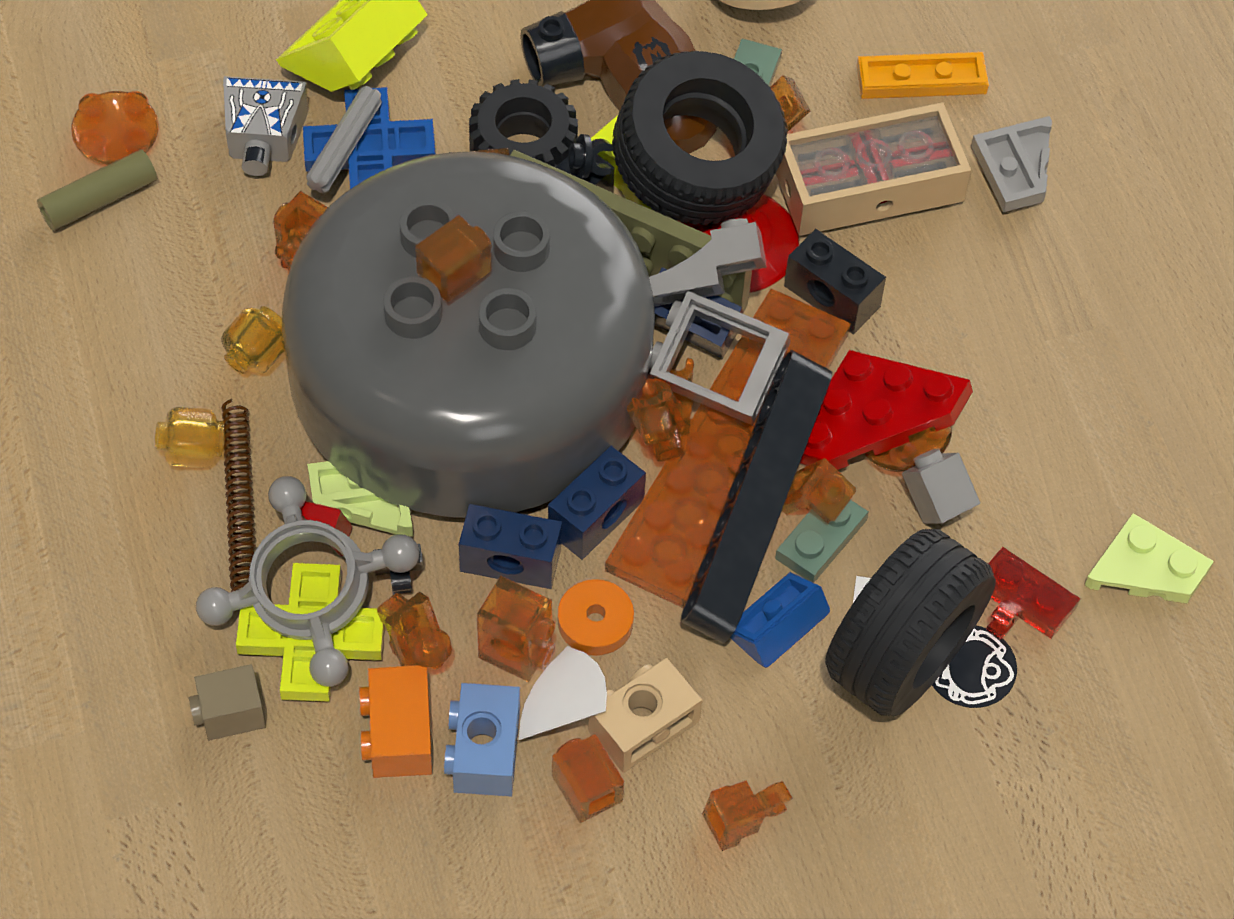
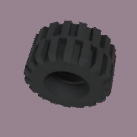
(524, 110)

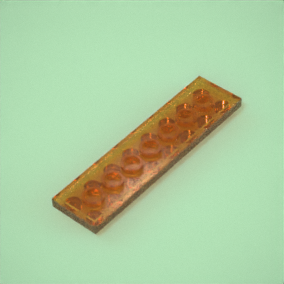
(680, 511)

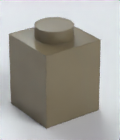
(227, 702)

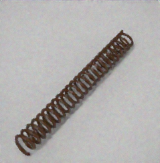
(238, 494)

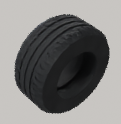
(721, 93)
(909, 621)

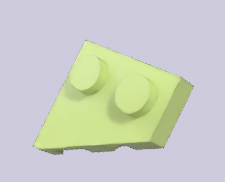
(356, 503)
(1150, 564)

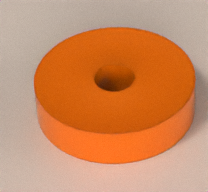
(595, 636)

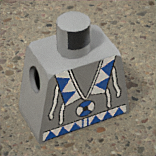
(263, 120)

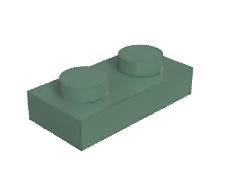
(817, 543)

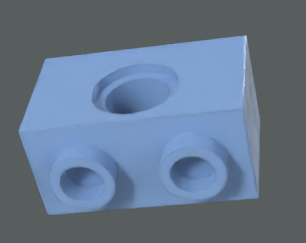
(489, 766)

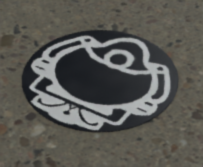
(979, 672)

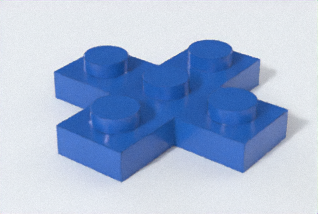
(381, 144)

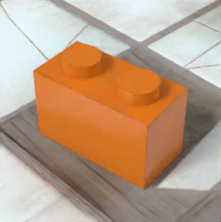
(398, 721)

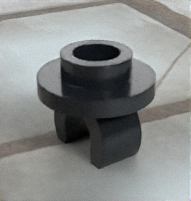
(583, 155)

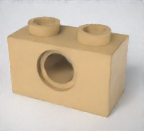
(635, 737)

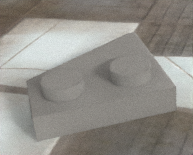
(1016, 162)

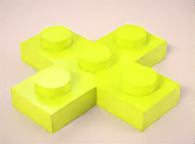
(310, 591)

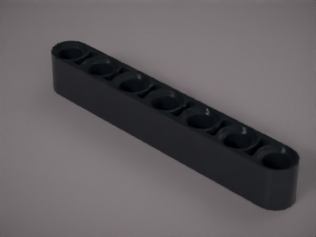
(756, 497)

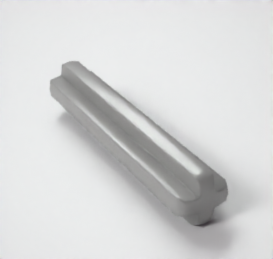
(344, 139)

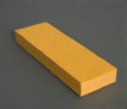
(922, 75)

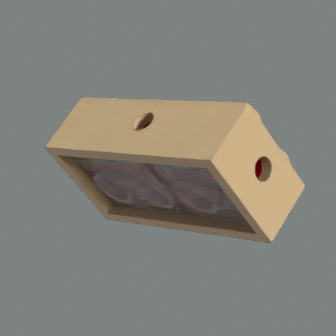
(873, 169)

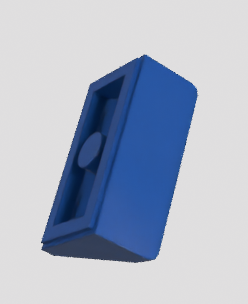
(780, 618)

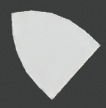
(564, 693)

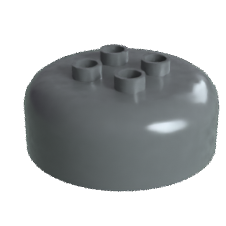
(479, 393)

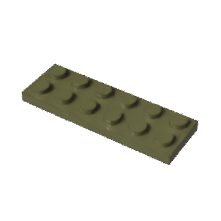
(660, 238)

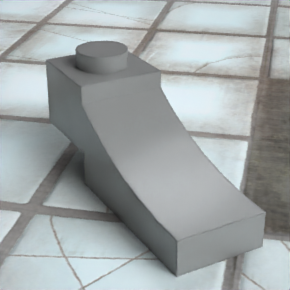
(731, 250)

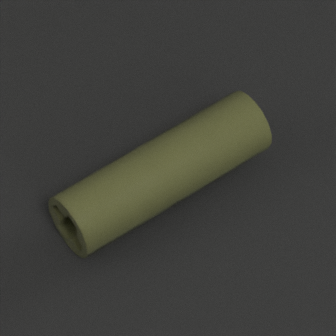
(97, 189)

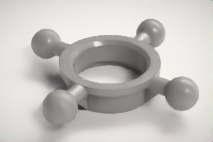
(328, 664)

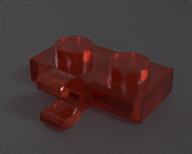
(1027, 595)

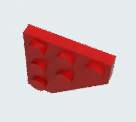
(880, 404)

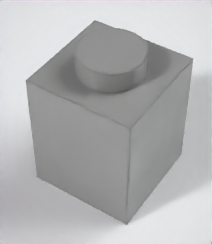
(940, 486)

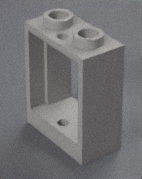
(762, 376)

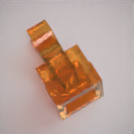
(738, 813)

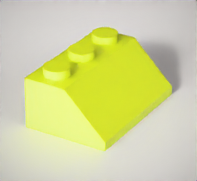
(352, 41)

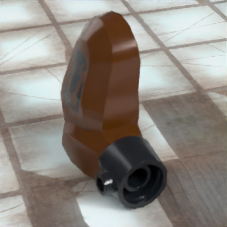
(615, 45)

